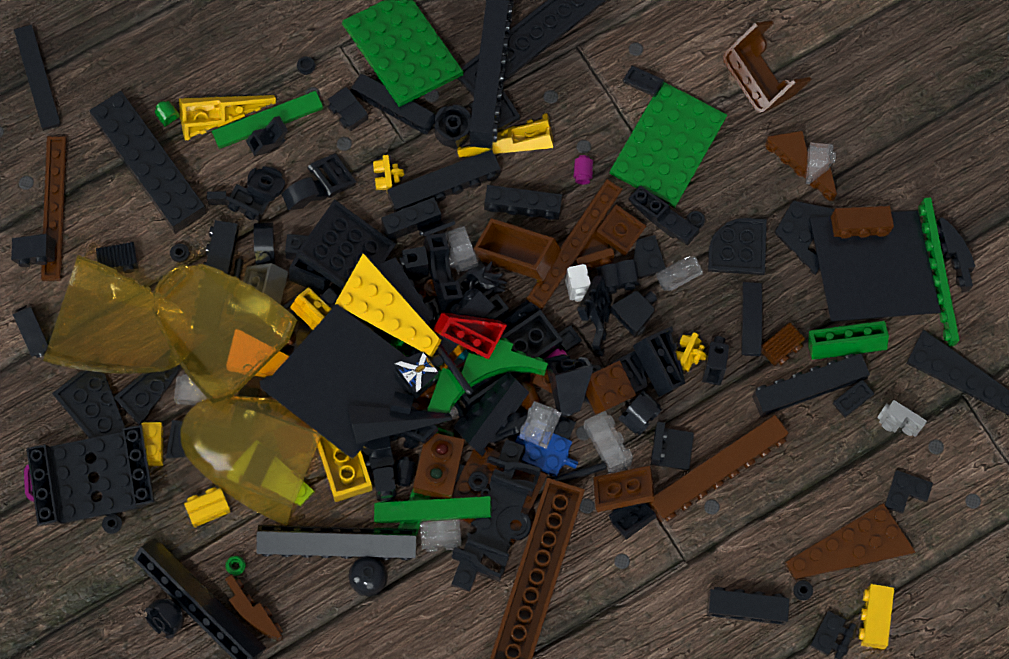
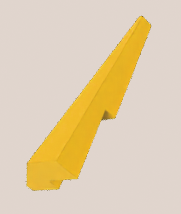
(203, 114)
(514, 139)

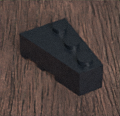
(660, 361)

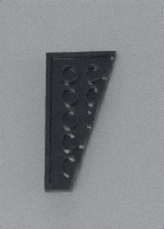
(90, 404)

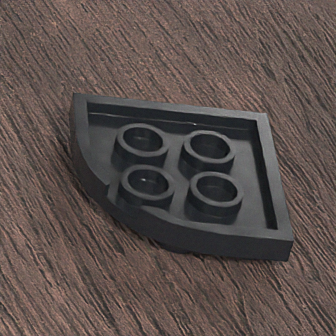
(739, 247)

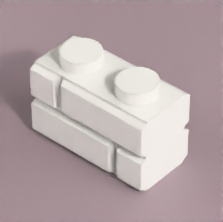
(577, 282)

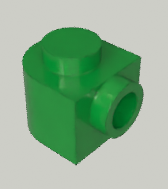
(166, 113)

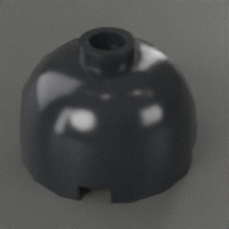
(368, 576)
(165, 616)

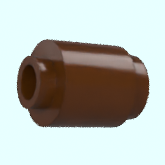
(531, 397)

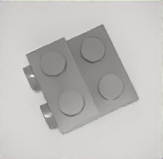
(898, 416)

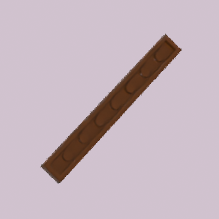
(54, 203)
(575, 243)

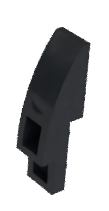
(662, 216)
(955, 247)

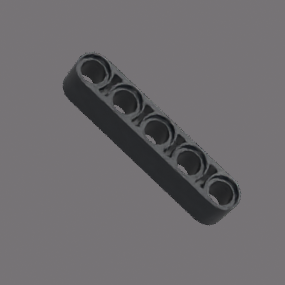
(379, 97)

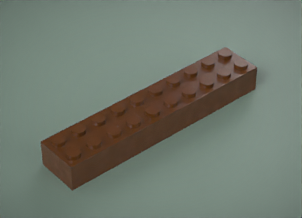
(538, 571)

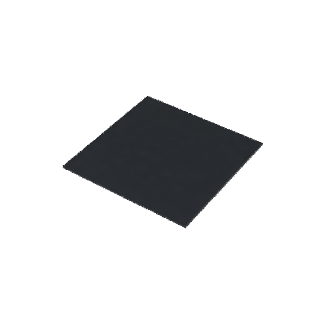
(876, 273)
(336, 368)

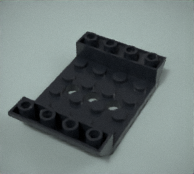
(63, 477)

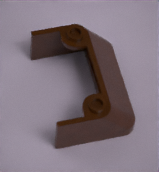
(754, 75)

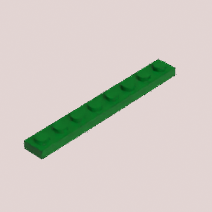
(936, 261)

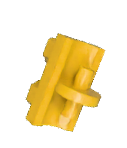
(383, 165)
(693, 351)

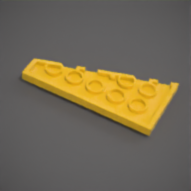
(380, 304)

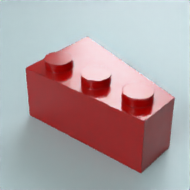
(471, 332)

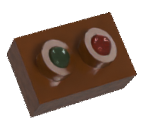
(439, 466)

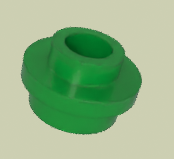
(235, 559)

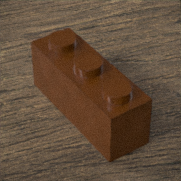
(862, 221)

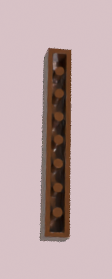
(718, 468)

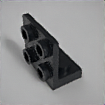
(671, 447)

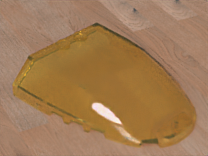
(108, 324)
(219, 327)
(251, 451)

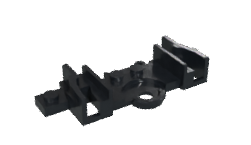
(494, 532)

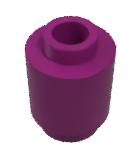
(583, 169)

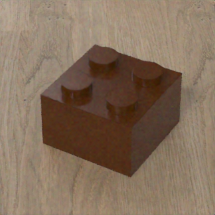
(609, 388)

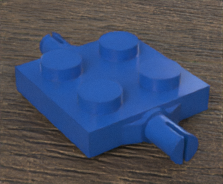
(549, 459)

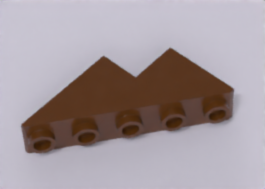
(793, 152)

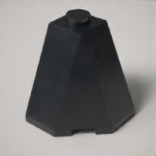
(568, 382)

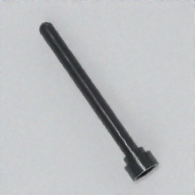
(452, 366)

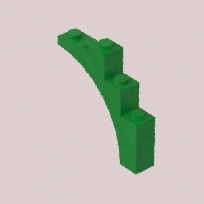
(479, 368)

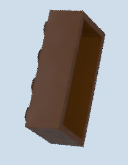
(517, 249)

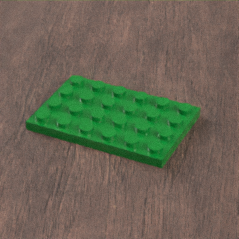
(402, 49)
(668, 144)

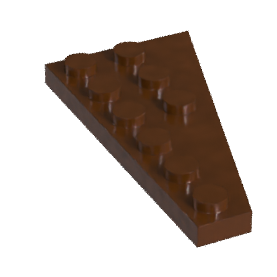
(859, 543)

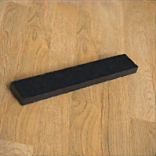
(37, 77)

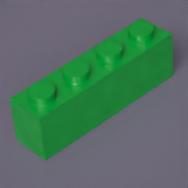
(848, 340)

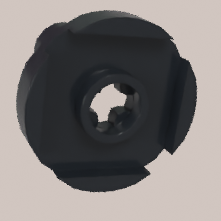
(265, 191)

